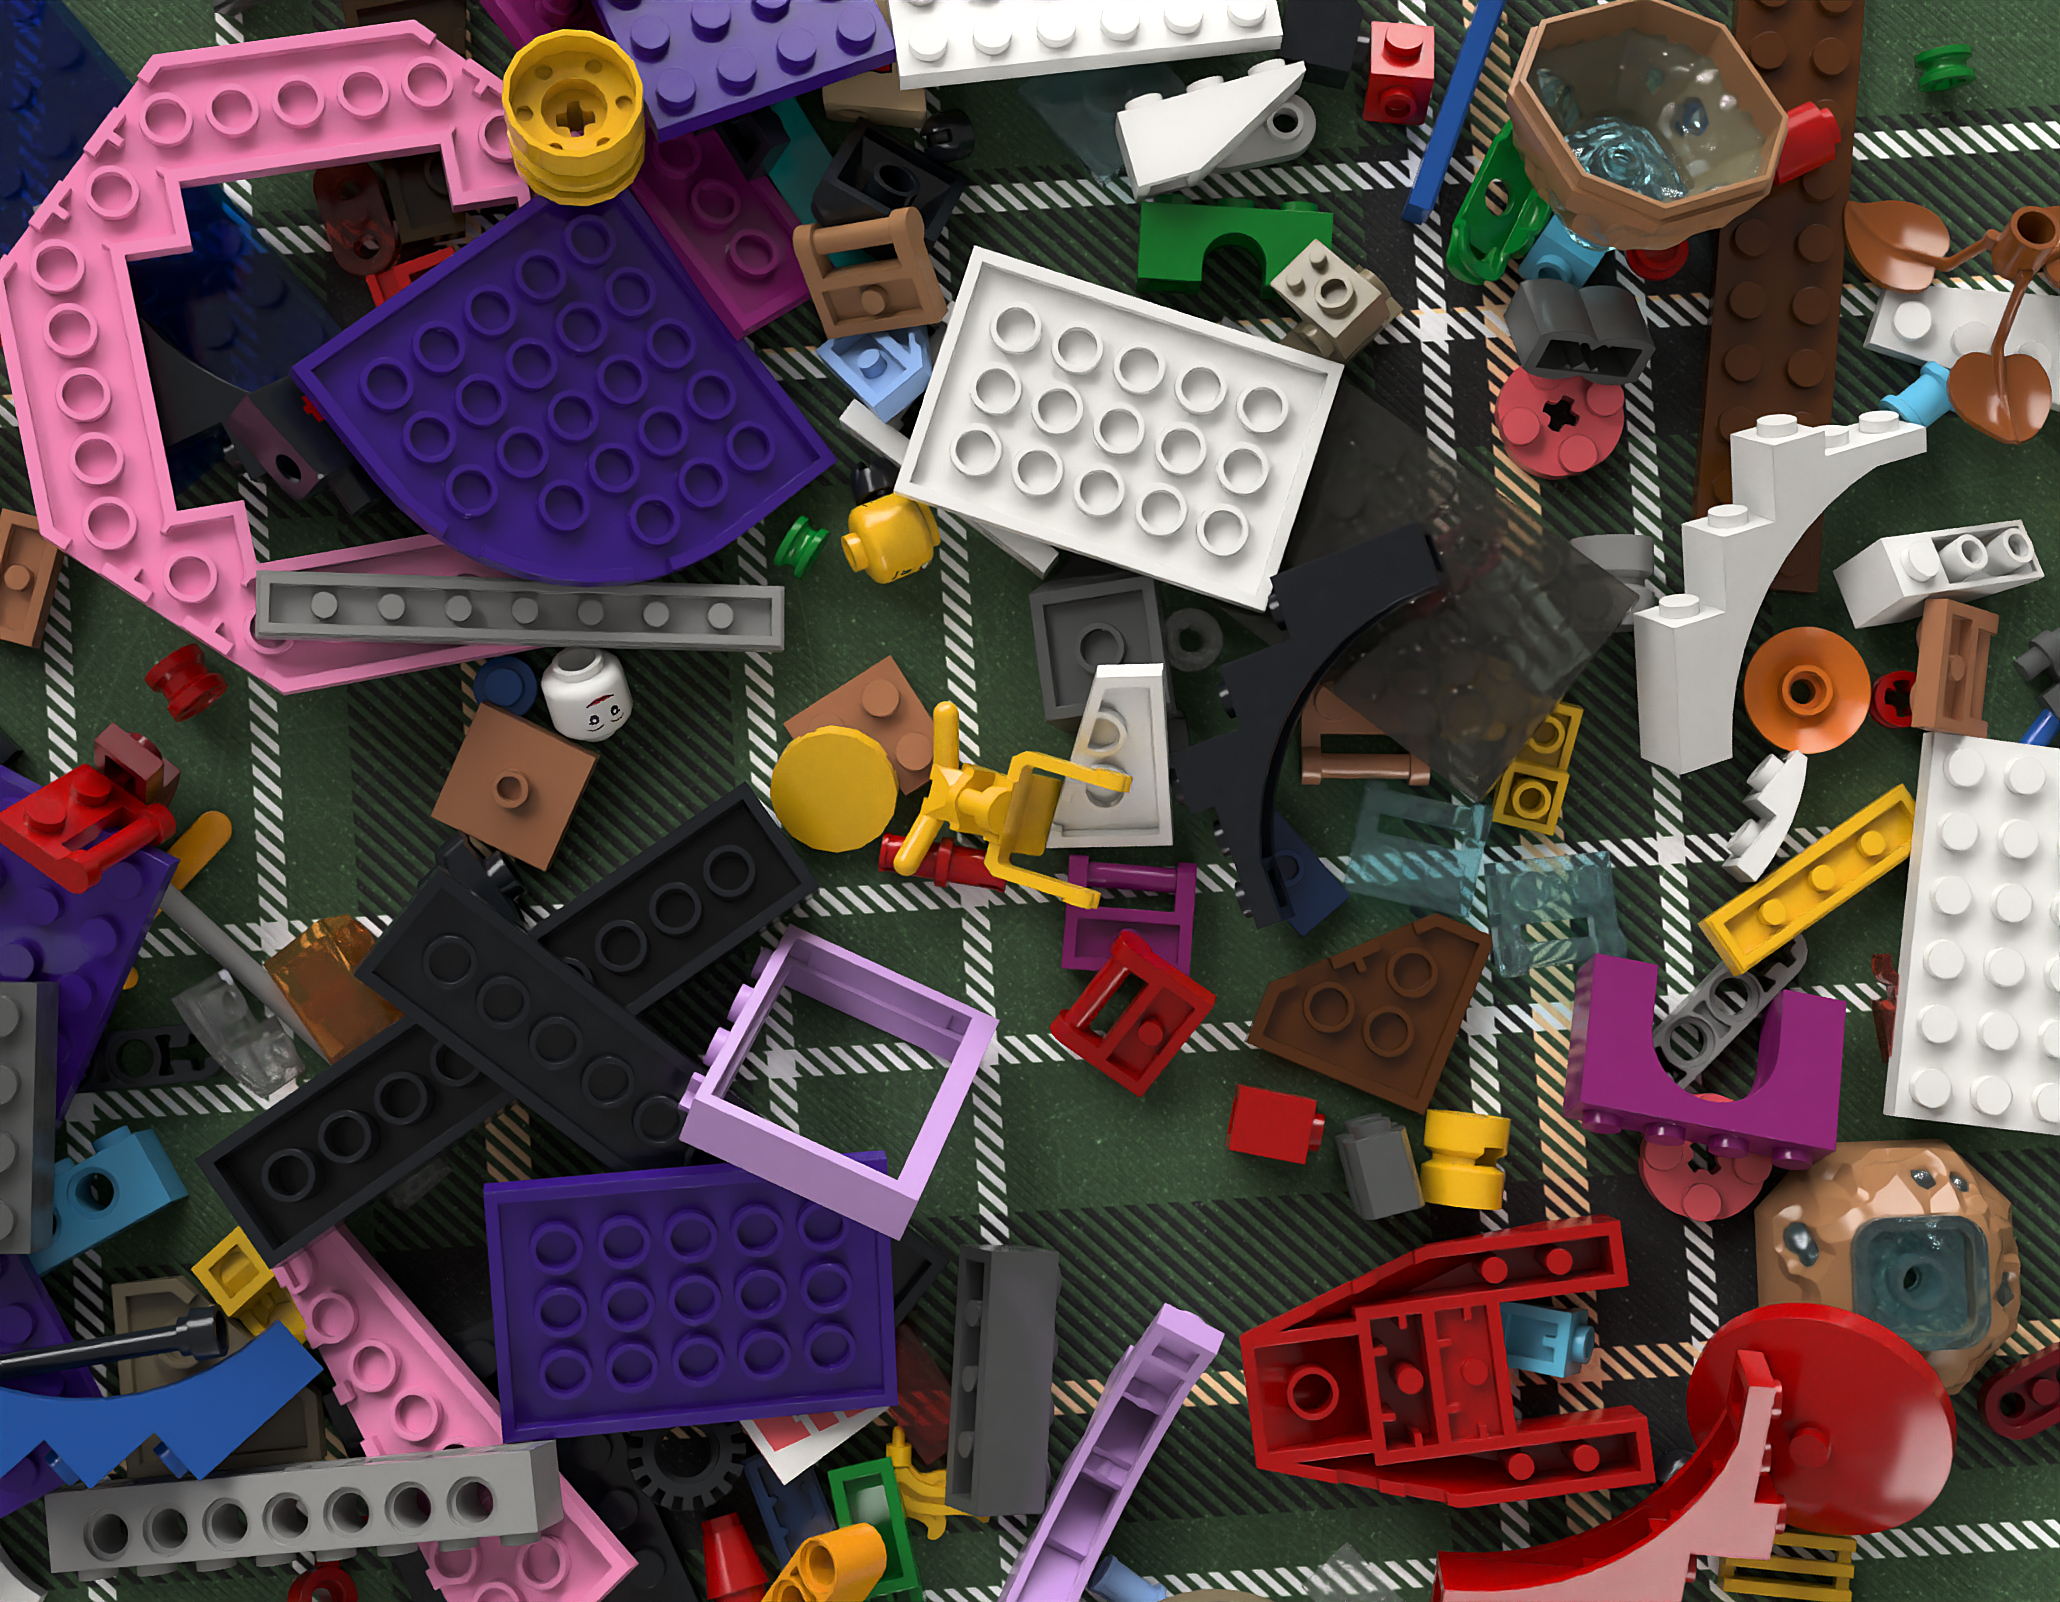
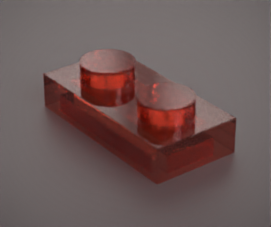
(922, 1396)

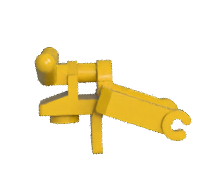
(1007, 810)

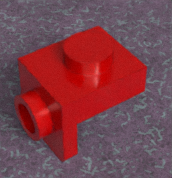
(1399, 73)

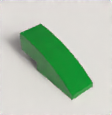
(873, 1496)

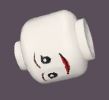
(586, 693)

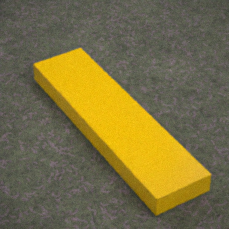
(1813, 882)

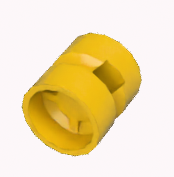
(1464, 1159)

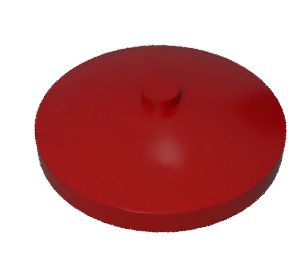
(1860, 1419)

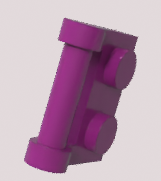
(1092, 931)

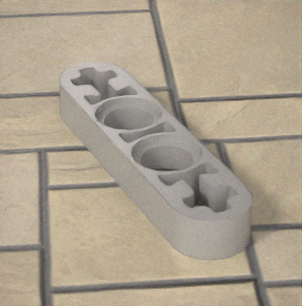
(1716, 1026)

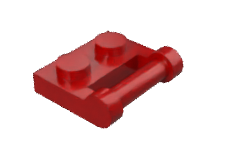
(69, 814)
(1150, 1026)

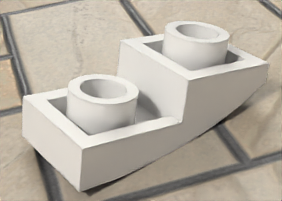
(1775, 799)

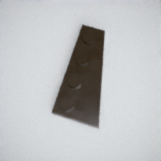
(418, 181)

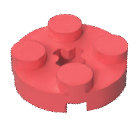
(1572, 448)
(1699, 1192)

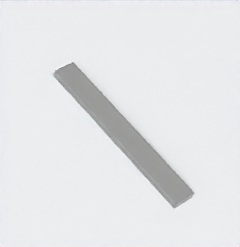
(517, 612)

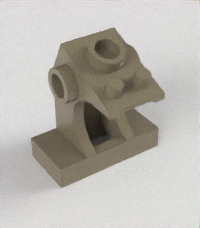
(1337, 305)

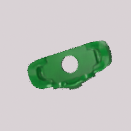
(1486, 242)

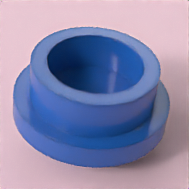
(507, 684)

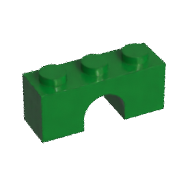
(1180, 236)

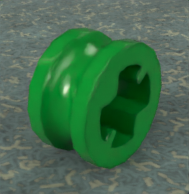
(1944, 68)
(801, 547)

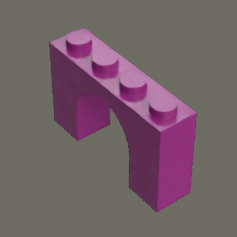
(1621, 1084)

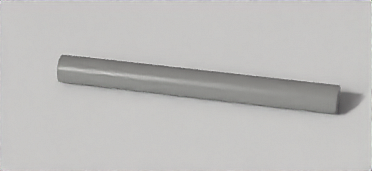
(234, 960)

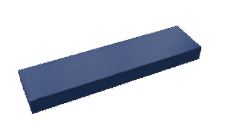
(1452, 110)

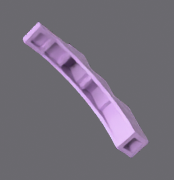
(1111, 1457)

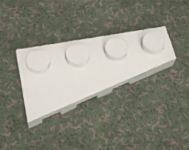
(1958, 321)

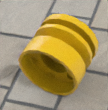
(566, 86)

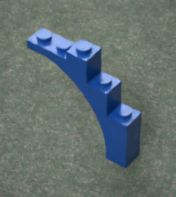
(194, 1417)

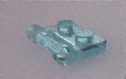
(1411, 869)
(1546, 892)

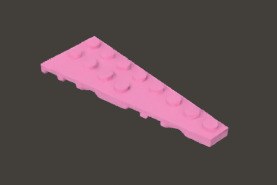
(421, 1397)

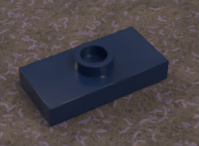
(1307, 880)
(790, 1510)

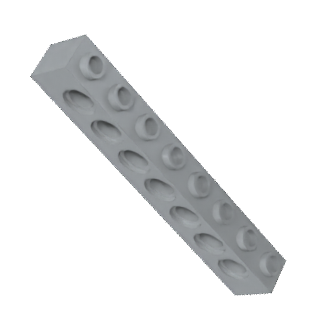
(520, 1476)

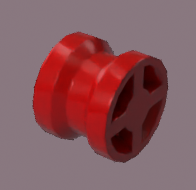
(186, 682)

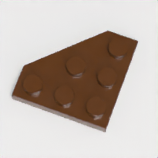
(1379, 1009)

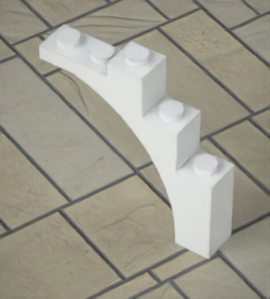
(1696, 640)

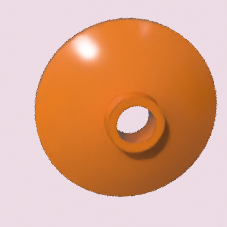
(1836, 684)

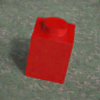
(1273, 1124)

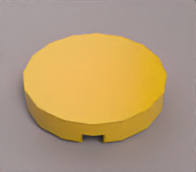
(834, 789)

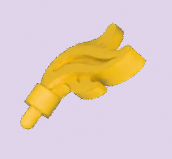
(921, 1492)

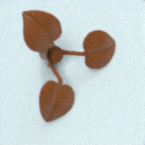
(1902, 247)

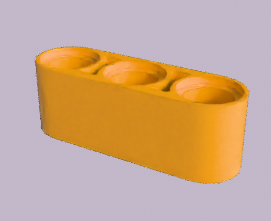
(832, 1567)

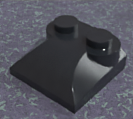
(881, 174)

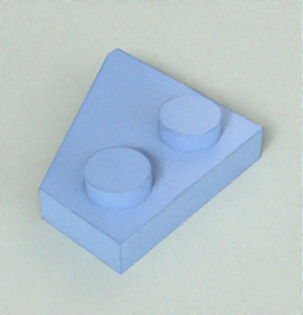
(882, 367)

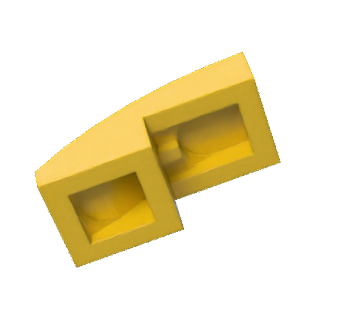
(247, 1287)

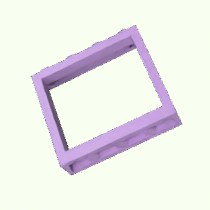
(871, 996)

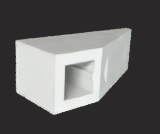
(1185, 137)
(1958, 564)

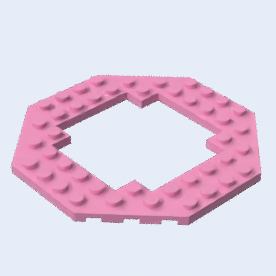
(79, 342)

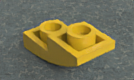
(1537, 780)

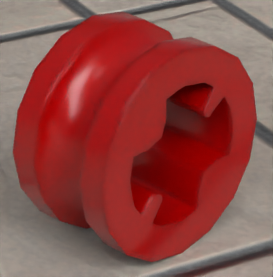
(1884, 713)

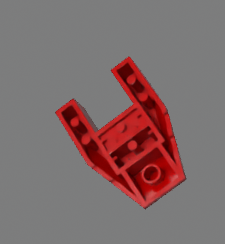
(1409, 1378)

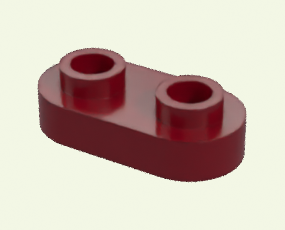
(2036, 1391)

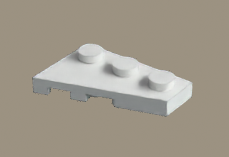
(1129, 735)

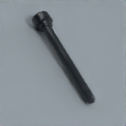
(199, 1334)

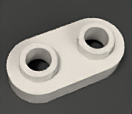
(1270, 145)

